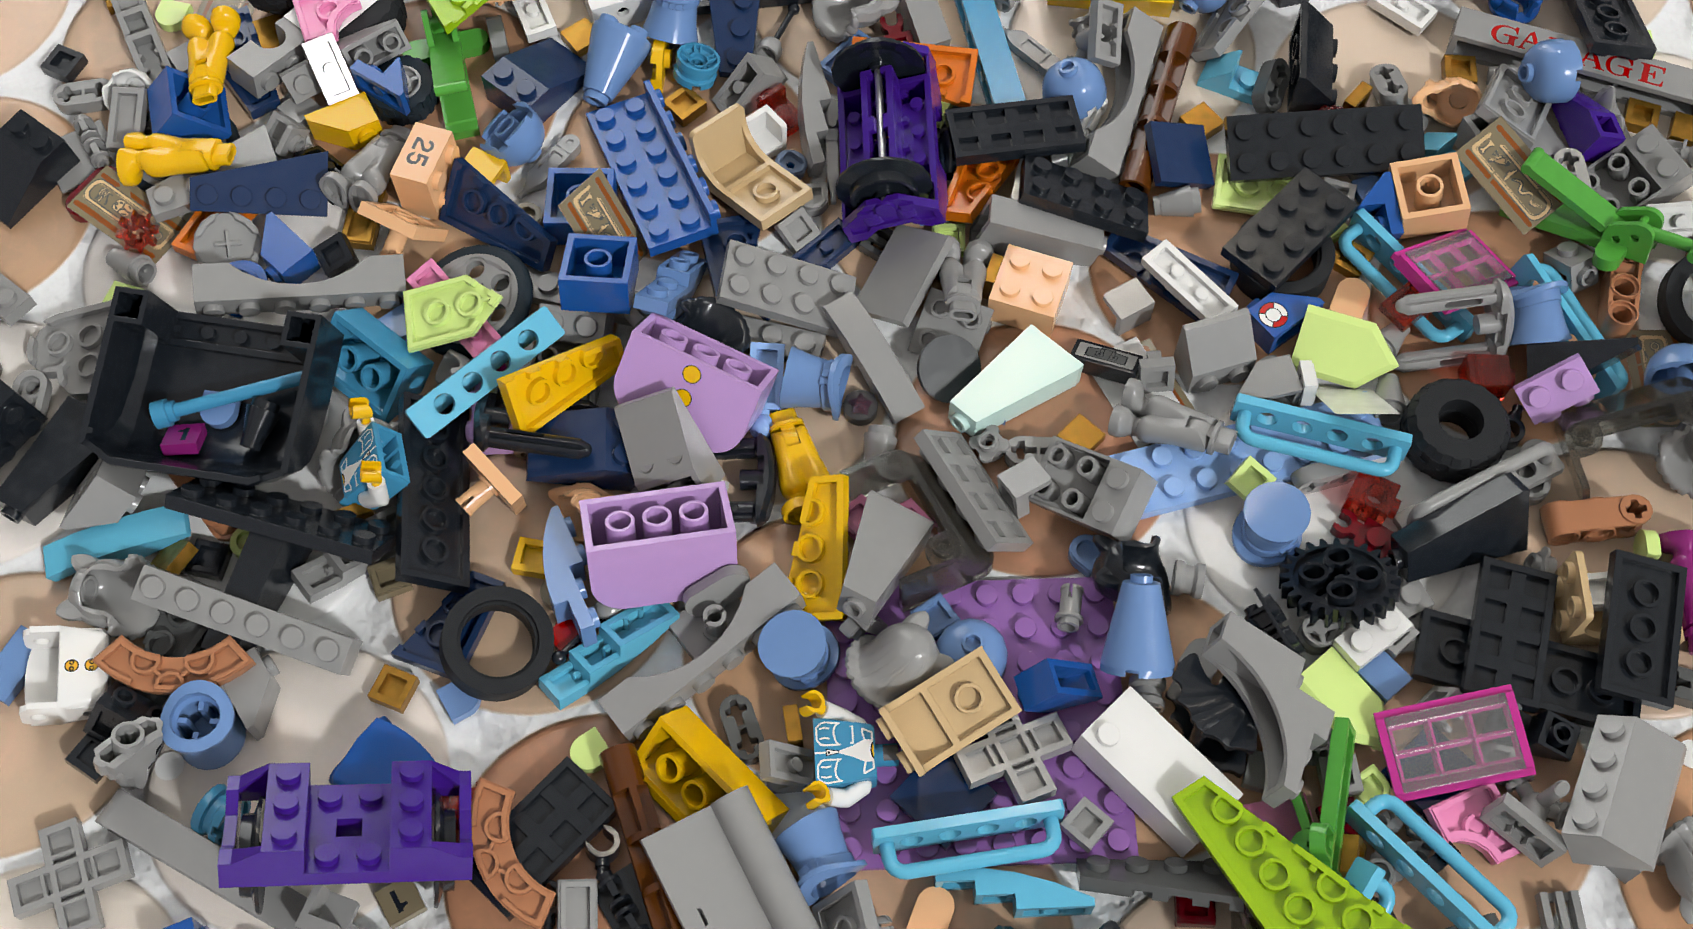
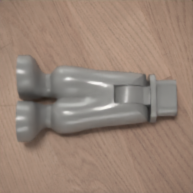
(367, 172)
(965, 282)
(1168, 422)

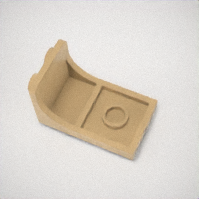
(742, 172)
(1574, 606)
(947, 712)

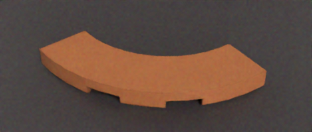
(163, 675)
(497, 860)

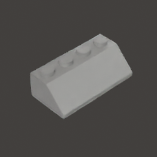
(1623, 794)

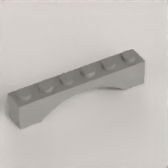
(1109, 143)
(227, 290)
(246, 620)
(642, 700)

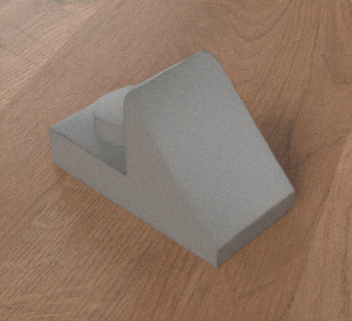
(786, 766)

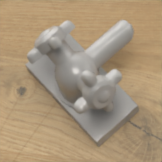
(1099, 33)
(1525, 820)

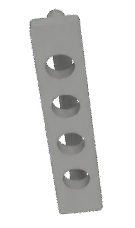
(1539, 457)

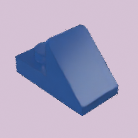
(385, 86)
(1383, 205)

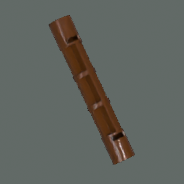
(1159, 101)
(637, 821)

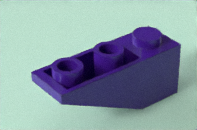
(1588, 126)

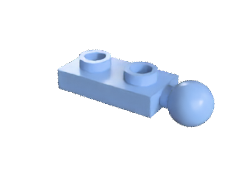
(772, 355)

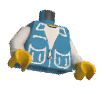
(374, 464)
(843, 754)

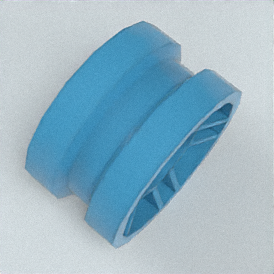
(696, 66)
(210, 814)

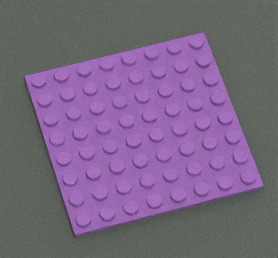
(1025, 618)

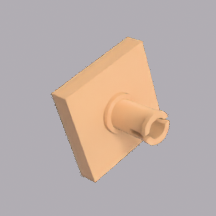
(402, 225)
(490, 483)

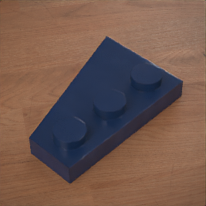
(714, 247)
(423, 646)

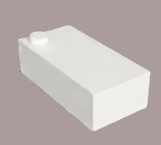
(1147, 764)

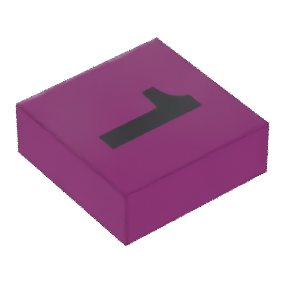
(183, 439)

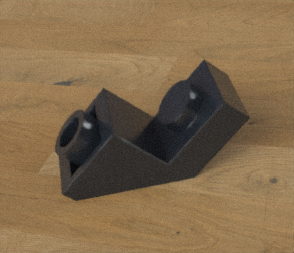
(1550, 735)

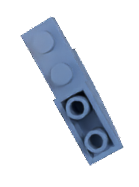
(674, 282)
(565, 576)

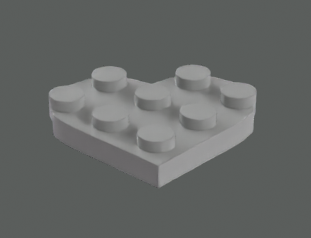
(70, 347)

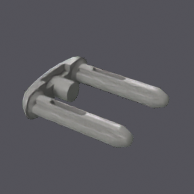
(1496, 325)

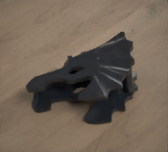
(1213, 716)

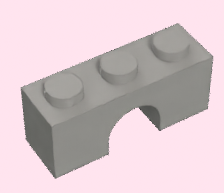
(258, 67)

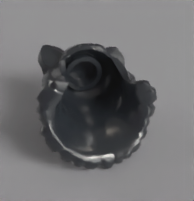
(715, 321)
(1126, 557)

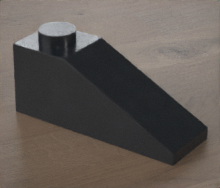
(1595, 353)

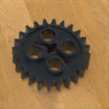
(1339, 583)

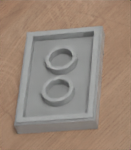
(1508, 99)
(904, 274)

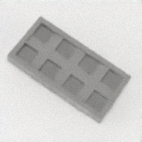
(780, 287)
(972, 491)

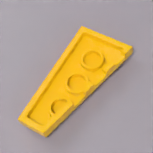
(553, 385)
(822, 546)

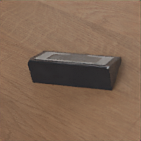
(1106, 361)

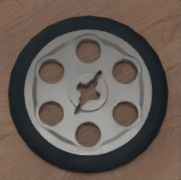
(497, 265)

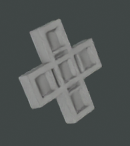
(1018, 755)
(70, 877)

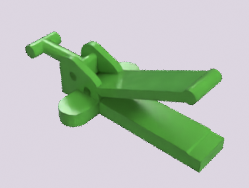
(449, 72)
(1594, 221)
(1326, 838)

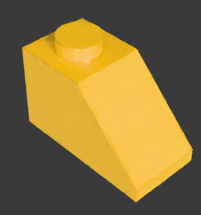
(345, 123)

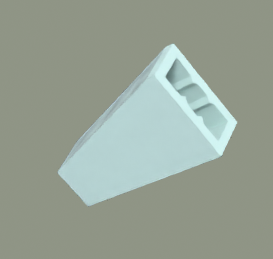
(1014, 382)

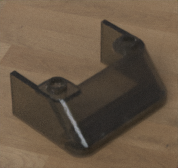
(1583, 427)
(952, 553)

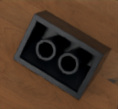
(1311, 62)

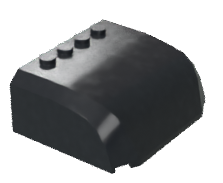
(176, 355)

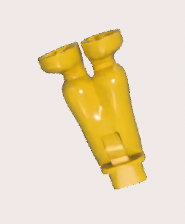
(208, 50)
(169, 156)
(795, 461)

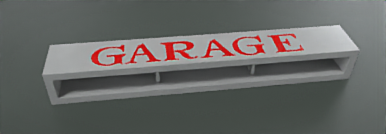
(1506, 41)

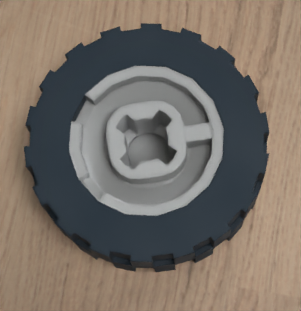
(420, 91)

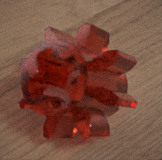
(142, 238)

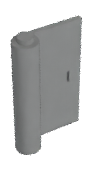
(727, 869)

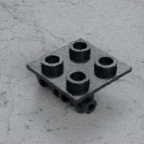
(1272, 615)
(622, 900)

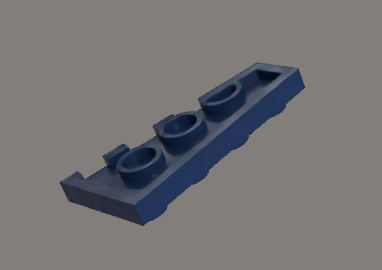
(734, 31)
(253, 106)
(275, 186)
(492, 217)
(1128, 256)

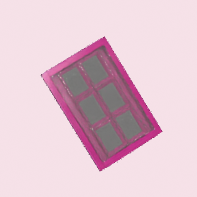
(1451, 263)
(1454, 743)

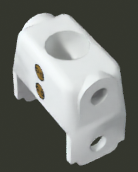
(60, 674)

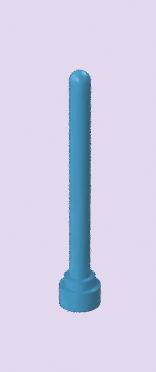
(166, 413)

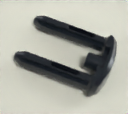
(493, 430)
(760, 479)

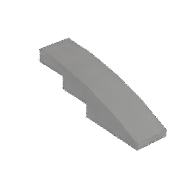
(141, 36)
(812, 104)
(873, 357)
(333, 572)

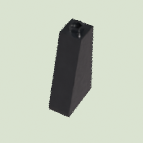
(49, 468)
(1476, 525)
(261, 577)

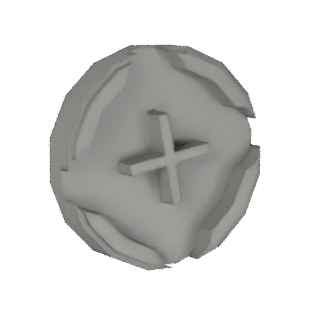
(227, 239)

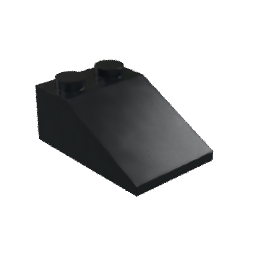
(30, 165)

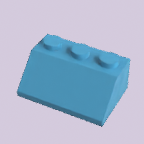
(376, 363)

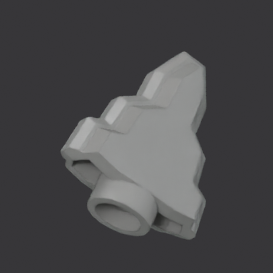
(129, 752)

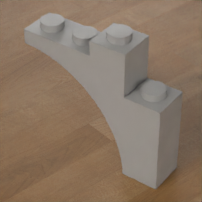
(1269, 683)

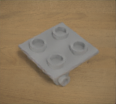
(89, 145)
(936, 322)

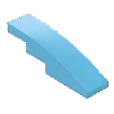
(133, 534)
(618, 644)
(1027, 893)

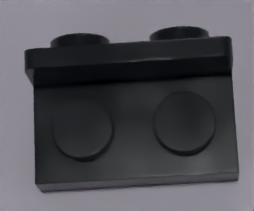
(118, 706)

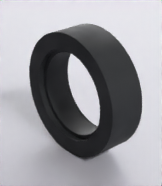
(1310, 286)
(1670, 302)
(505, 600)

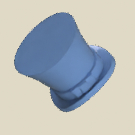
(673, 21)
(1539, 313)
(815, 381)
(1270, 524)
(798, 650)
(202, 725)
(819, 854)

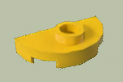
(661, 58)

